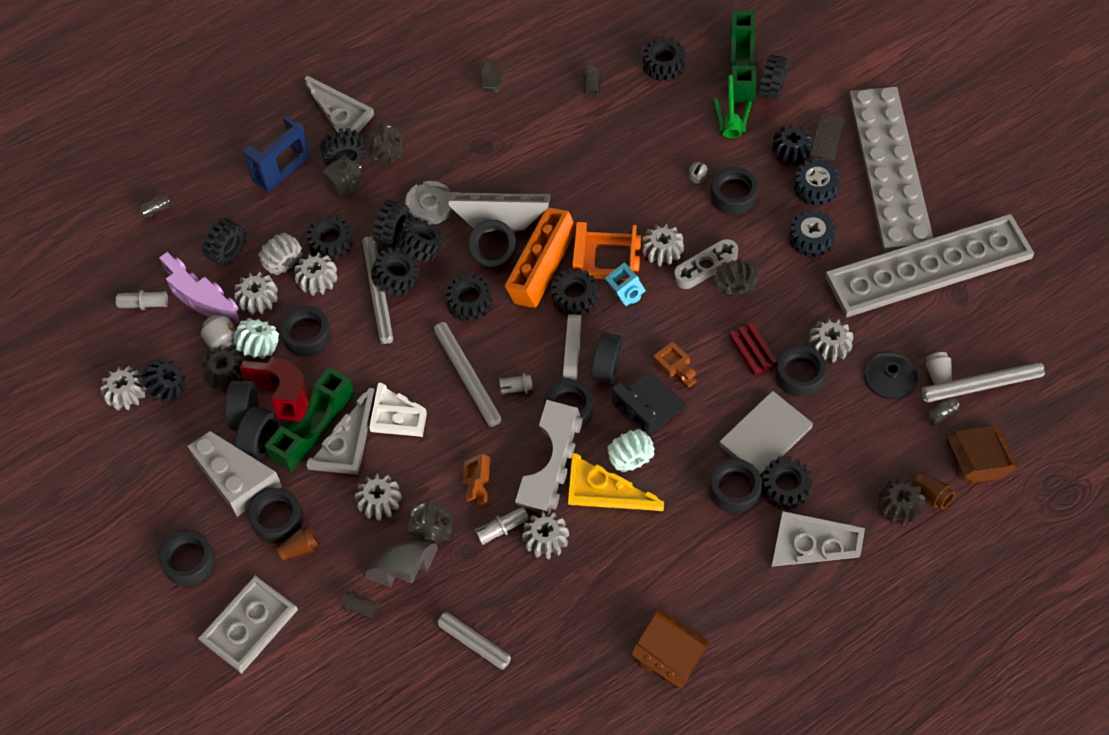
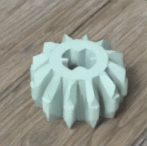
(256, 338)
(631, 450)

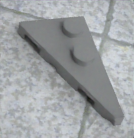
(339, 108)
(345, 446)

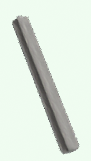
(378, 297)
(467, 374)
(983, 382)

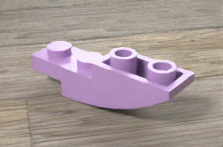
(197, 293)

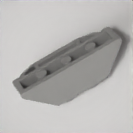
(512, 209)

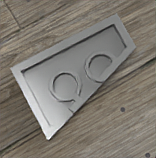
(815, 540)

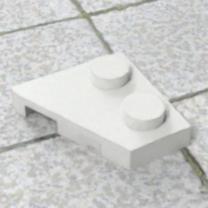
(396, 414)

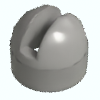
(702, 174)

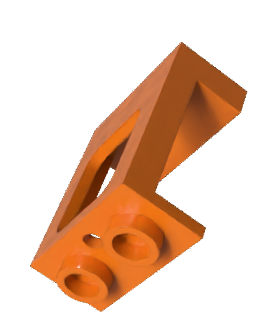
(586, 247)

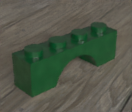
(742, 56)
(294, 441)

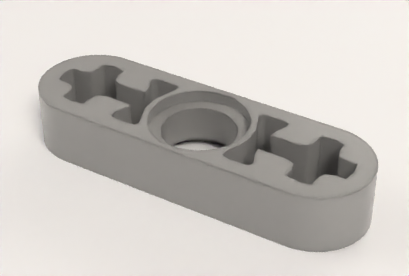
(700, 273)
(572, 347)

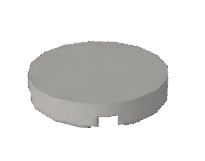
(429, 202)

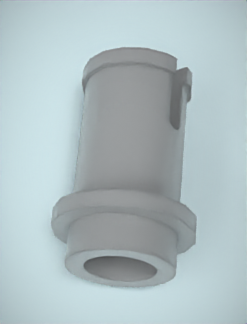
(516, 384)

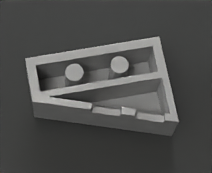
(232, 471)

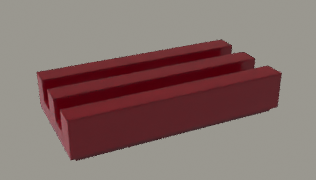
(743, 332)

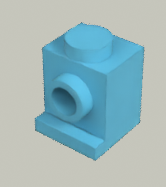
(630, 289)

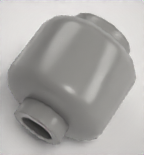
(218, 332)

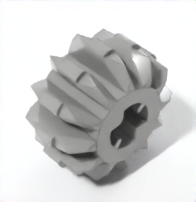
(662, 245)
(280, 253)
(315, 274)
(256, 293)
(831, 339)
(122, 388)
(375, 506)
(534, 535)

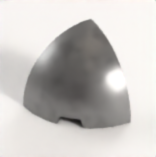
(402, 562)

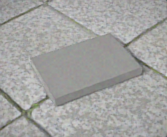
(766, 432)
(248, 624)

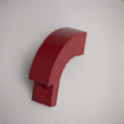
(287, 381)

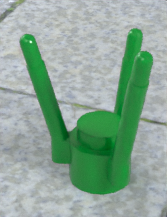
(731, 125)

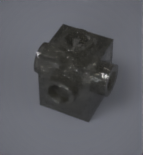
(386, 144)
(343, 176)
(430, 522)

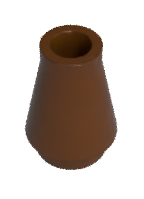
(935, 491)
(298, 543)

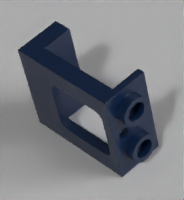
(264, 166)

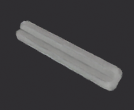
(474, 640)

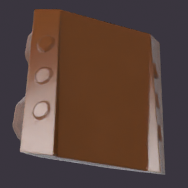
(981, 454)
(669, 649)

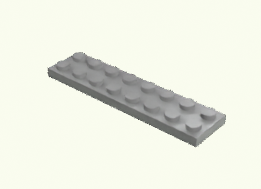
(890, 168)
(928, 265)

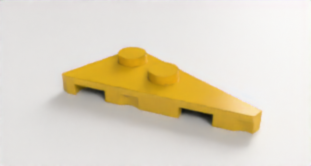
(598, 488)

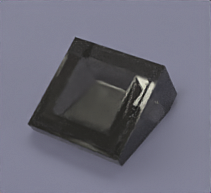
(490, 77)

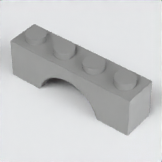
(539, 490)

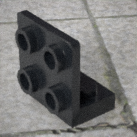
(647, 403)

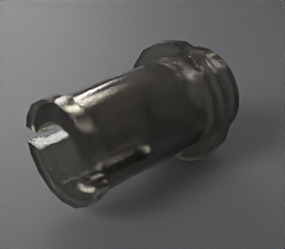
(591, 76)
(154, 206)
(942, 410)
(359, 604)

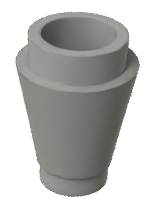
(939, 367)

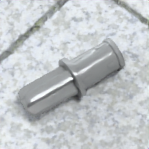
(142, 299)
(501, 525)

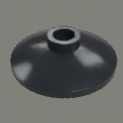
(890, 384)

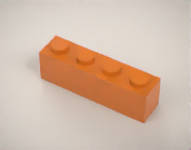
(541, 257)

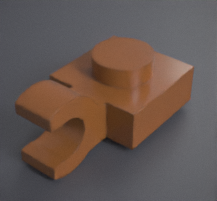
(675, 360)
(475, 474)

